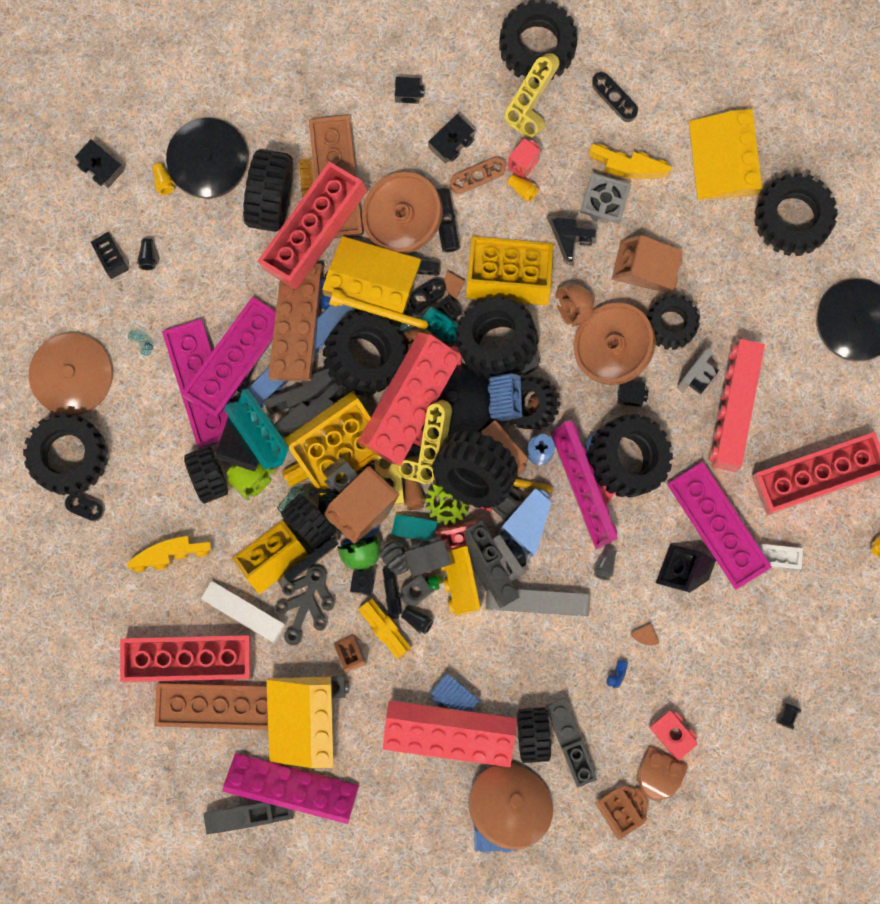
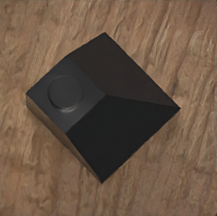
(685, 569)

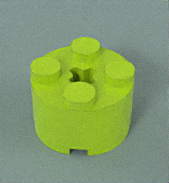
(249, 482)

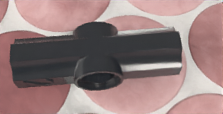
(448, 232)

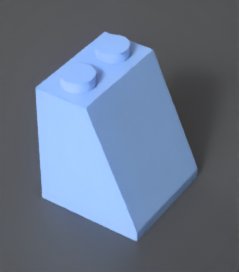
(528, 522)

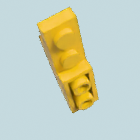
(637, 167)
(160, 554)

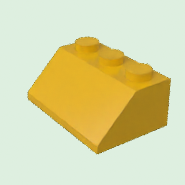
(270, 557)
(461, 584)

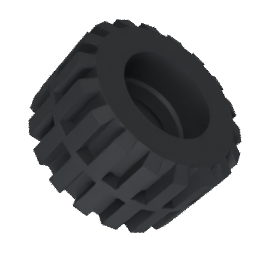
(685, 310)
(547, 403)
(206, 474)
(308, 521)
(534, 735)

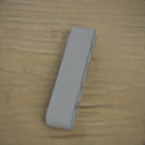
(544, 602)

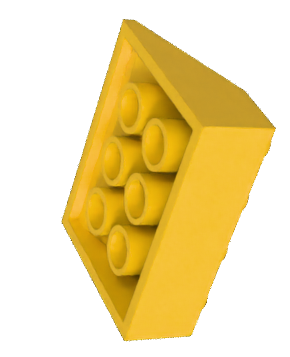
(725, 155)
(510, 270)
(372, 274)
(329, 437)
(300, 721)

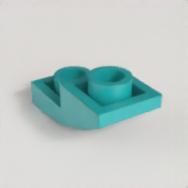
(441, 325)
(413, 528)

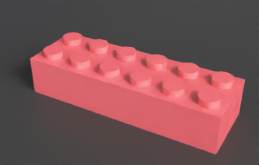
(312, 225)
(407, 398)
(737, 406)
(819, 473)
(185, 658)
(449, 733)

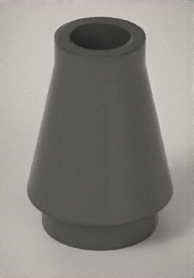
(605, 566)

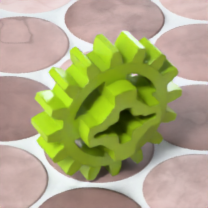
(456, 513)

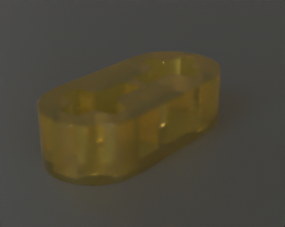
(305, 175)

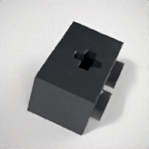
(457, 129)
(93, 154)

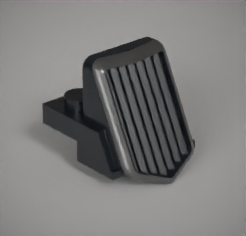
(568, 234)

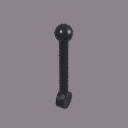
(312, 491)

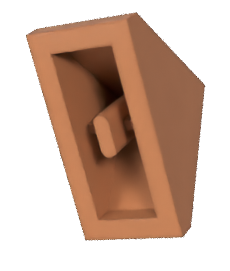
(349, 654)

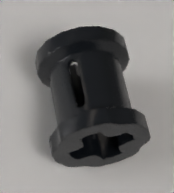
(788, 716)

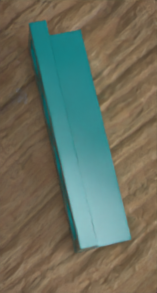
(255, 431)

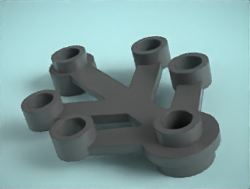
(305, 602)

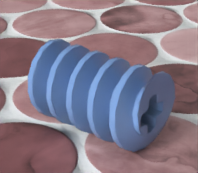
(546, 444)

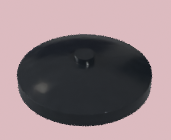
(207, 158)
(851, 320)
(469, 401)

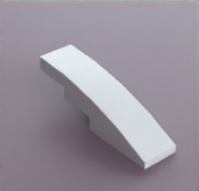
(782, 556)
(243, 612)

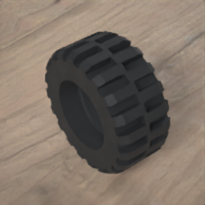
(531, 16)
(268, 190)
(811, 193)
(488, 316)
(377, 332)
(43, 438)
(653, 448)
(475, 469)

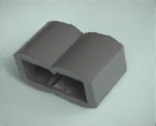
(429, 557)

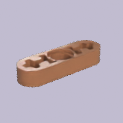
(480, 167)

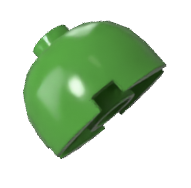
(361, 554)

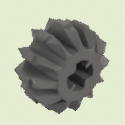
(394, 556)

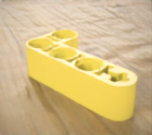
(533, 91)
(429, 441)

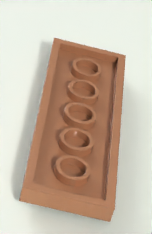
(333, 142)
(296, 329)
(211, 706)

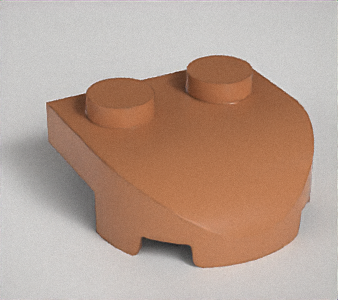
(660, 775)
(623, 810)

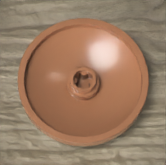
(402, 212)
(614, 344)
(70, 374)
(510, 806)

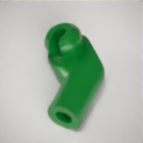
(434, 581)

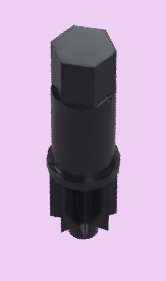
(391, 592)

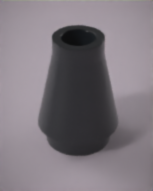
(147, 255)
(419, 621)

